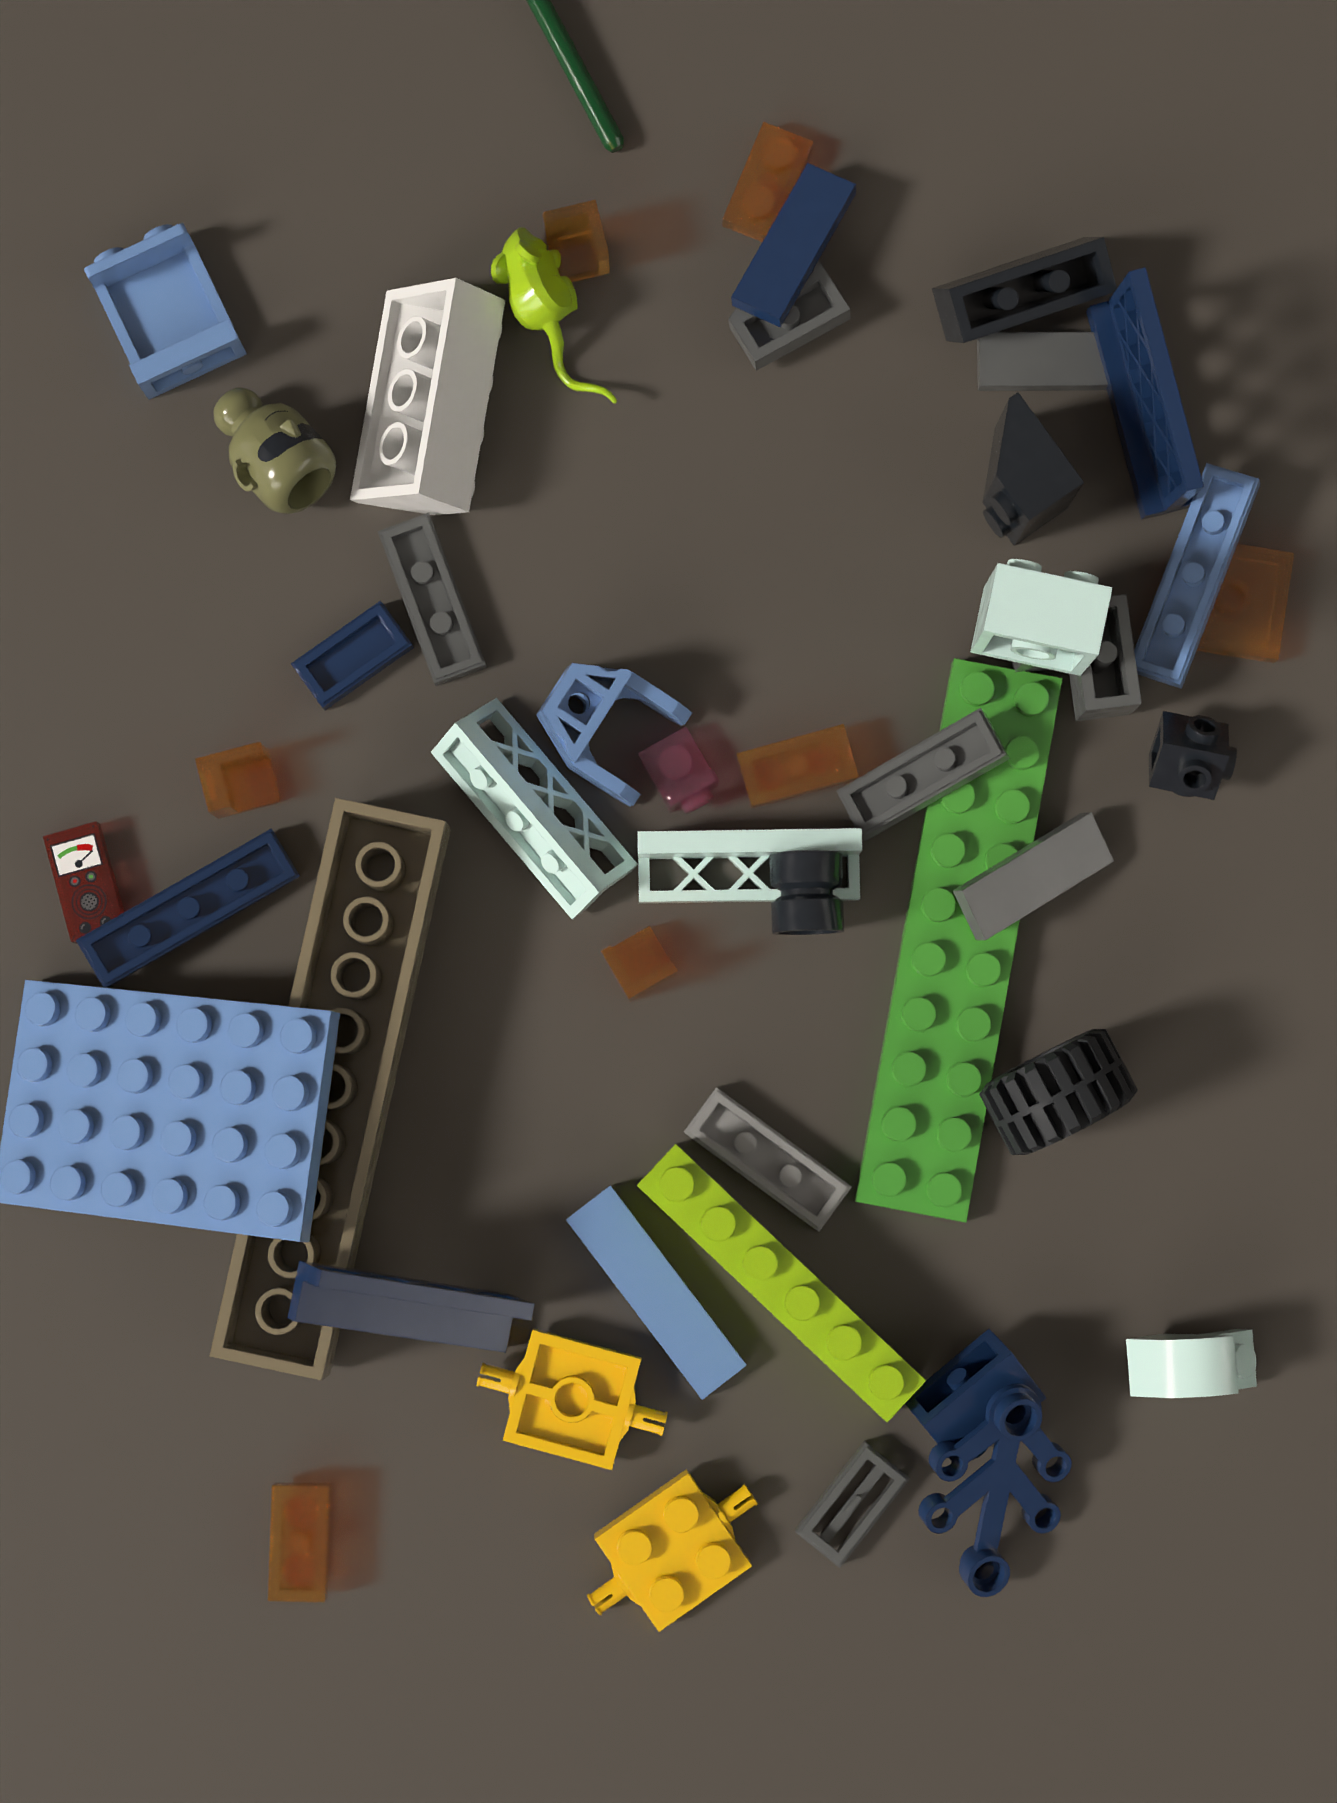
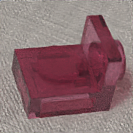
(680, 772)

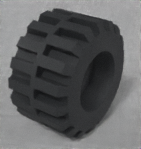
(1058, 1092)

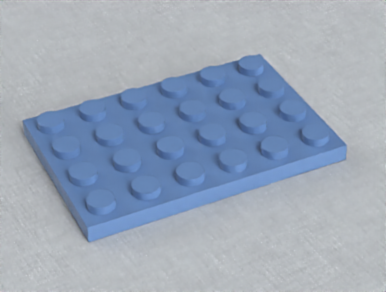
(168, 1109)

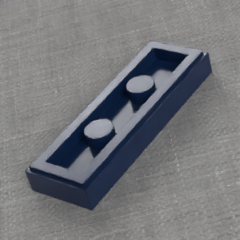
(793, 245)

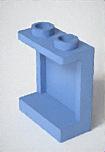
(164, 309)

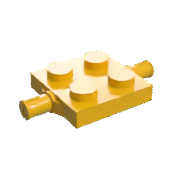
(572, 1399)
(672, 1550)

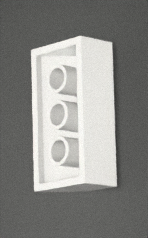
(428, 398)

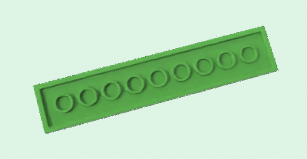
(946, 982)

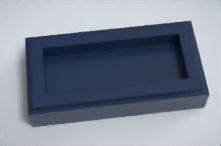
(352, 655)

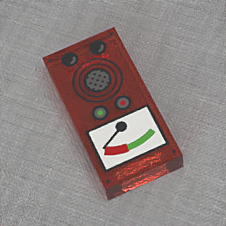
(83, 878)

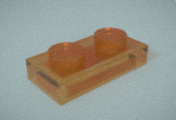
(766, 181)
(797, 766)
(299, 1542)

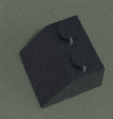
(1026, 475)

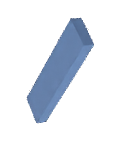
(1194, 575)
(656, 1292)

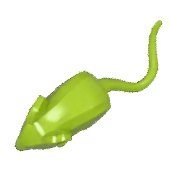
(540, 295)

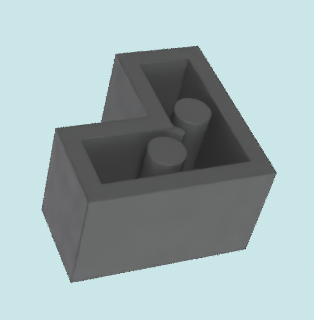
(1111, 680)

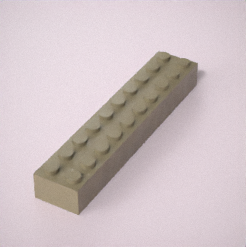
(365, 963)

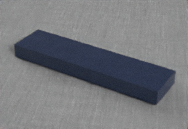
(187, 908)

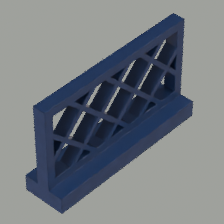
(1145, 398)

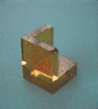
(579, 239)
(238, 780)
(639, 963)

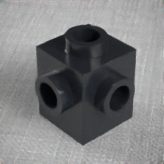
(1190, 755)

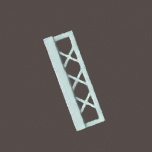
(526, 811)
(735, 845)

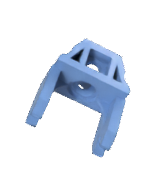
(598, 691)

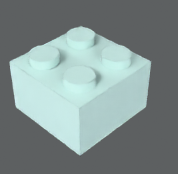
(1041, 617)

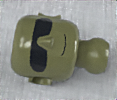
(274, 451)

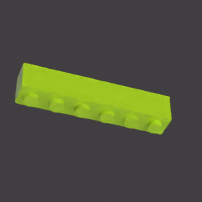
(781, 1283)

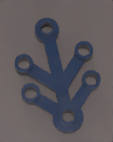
(995, 1482)

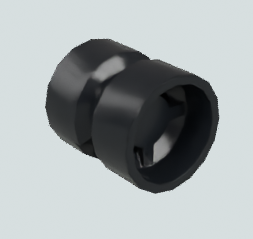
(806, 893)

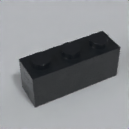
(1024, 289)

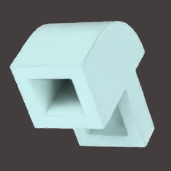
(1191, 1364)

